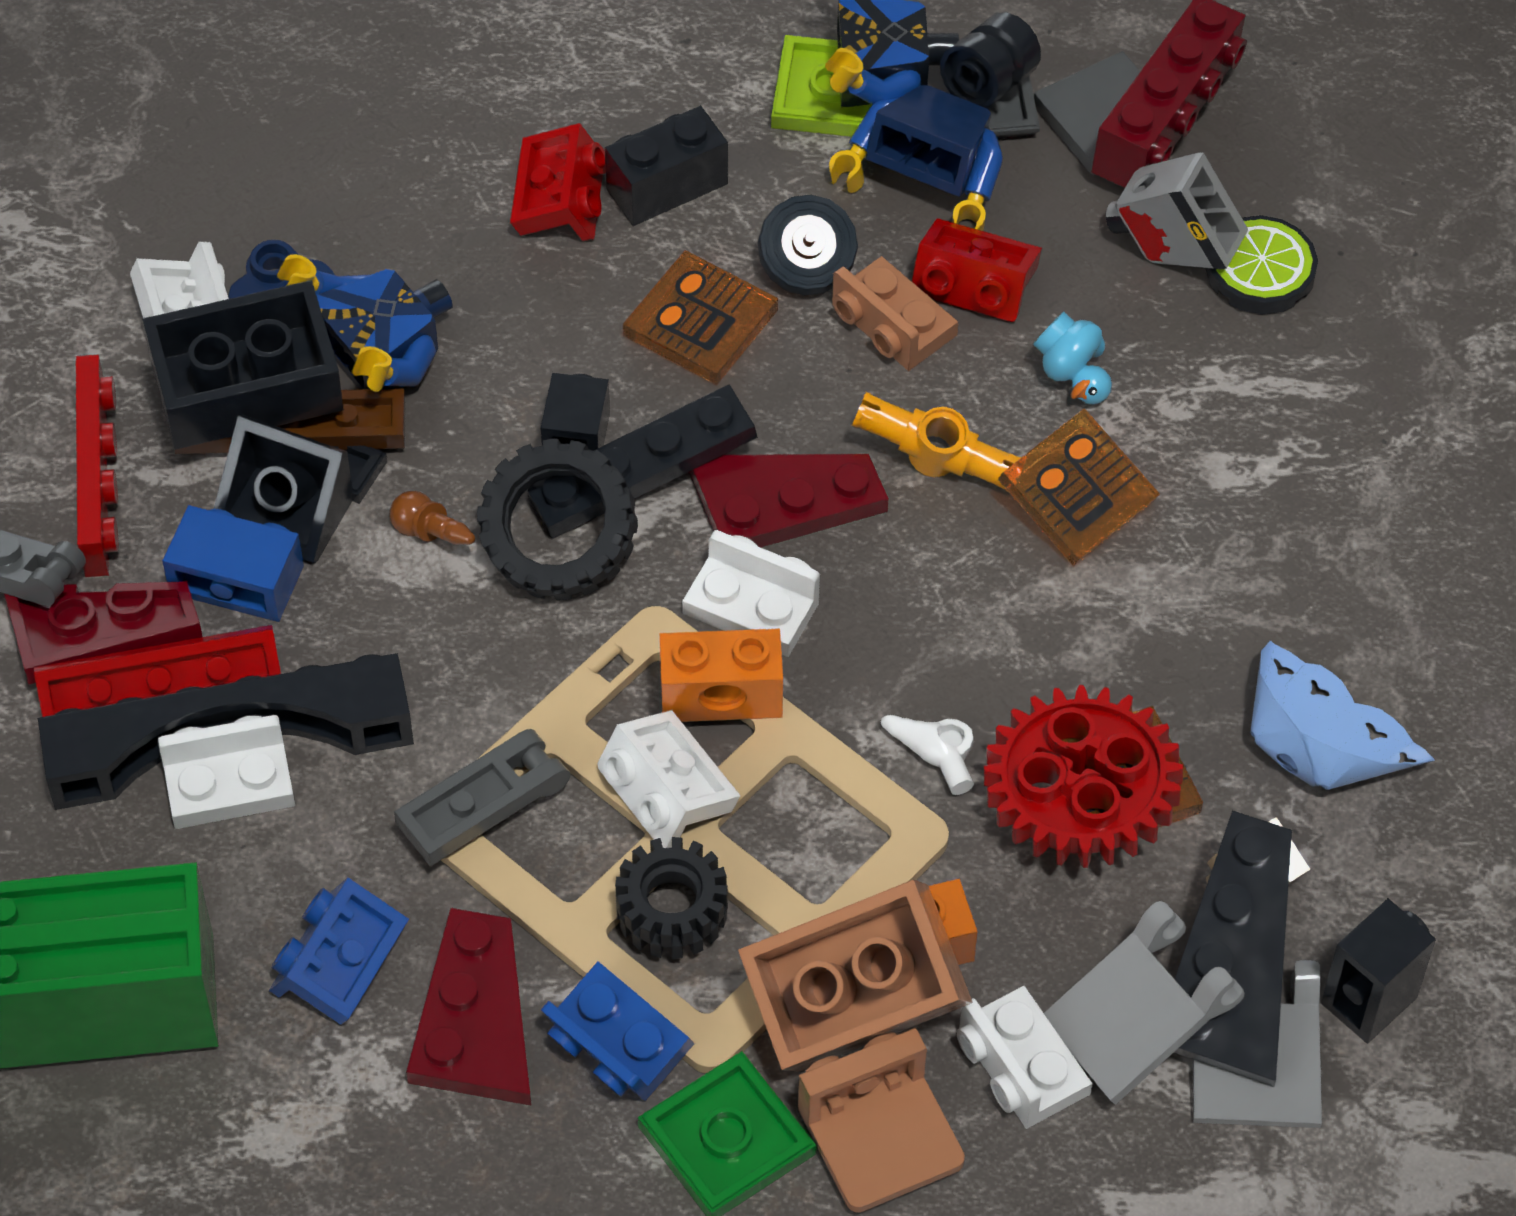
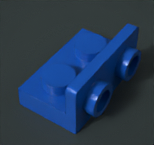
(339, 950)
(619, 1031)

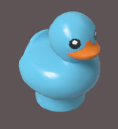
(1067, 349)

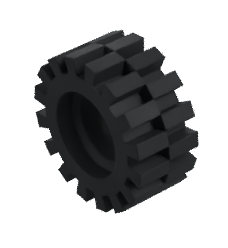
(671, 866)

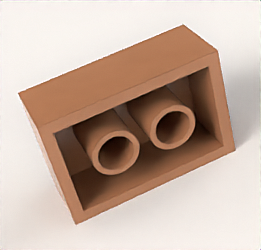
(855, 975)

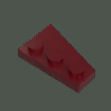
(787, 494)

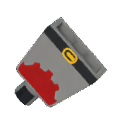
(1179, 214)

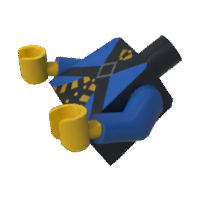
(883, 50)

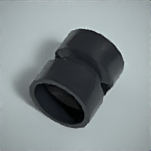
(991, 59)

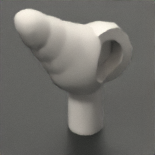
(939, 744)

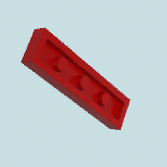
(95, 484)
(156, 670)

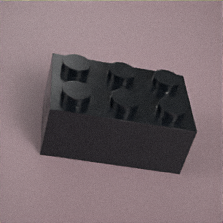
(243, 357)

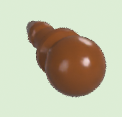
(419, 516)

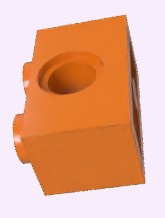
(722, 674)

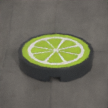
(1269, 268)

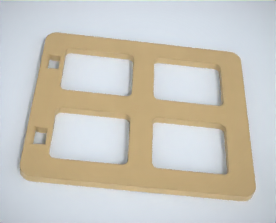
(581, 928)

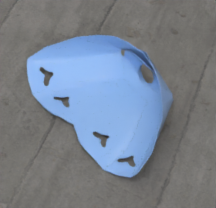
(1322, 735)

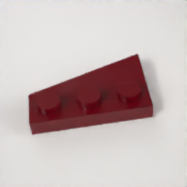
(102, 622)
(472, 1014)

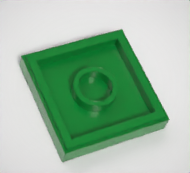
(726, 1136)

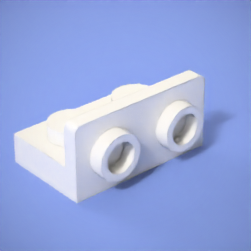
(753, 590)
(226, 771)
(665, 776)
(1023, 1056)

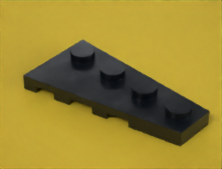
(1244, 933)

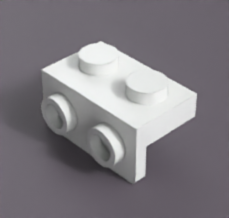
(178, 285)

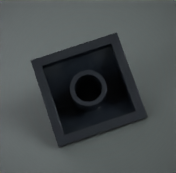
(286, 482)

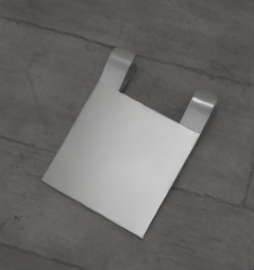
(1132, 1010)
(1296, 1097)

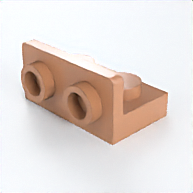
(892, 312)

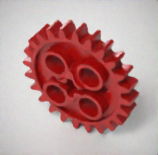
(1083, 776)

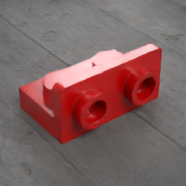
(559, 182)
(974, 269)

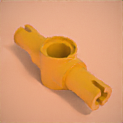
(911, 433)

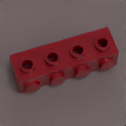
(1170, 91)

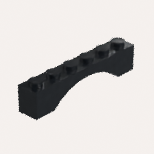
(106, 748)

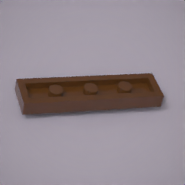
(367, 420)

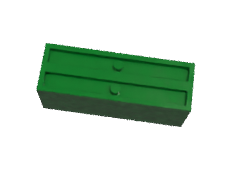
(105, 966)

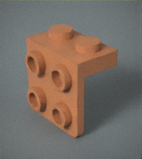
(878, 1121)

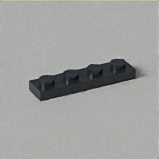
(649, 458)

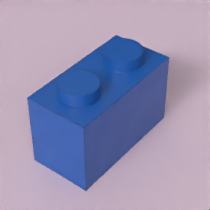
(235, 562)

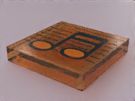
(700, 317)
(1078, 486)

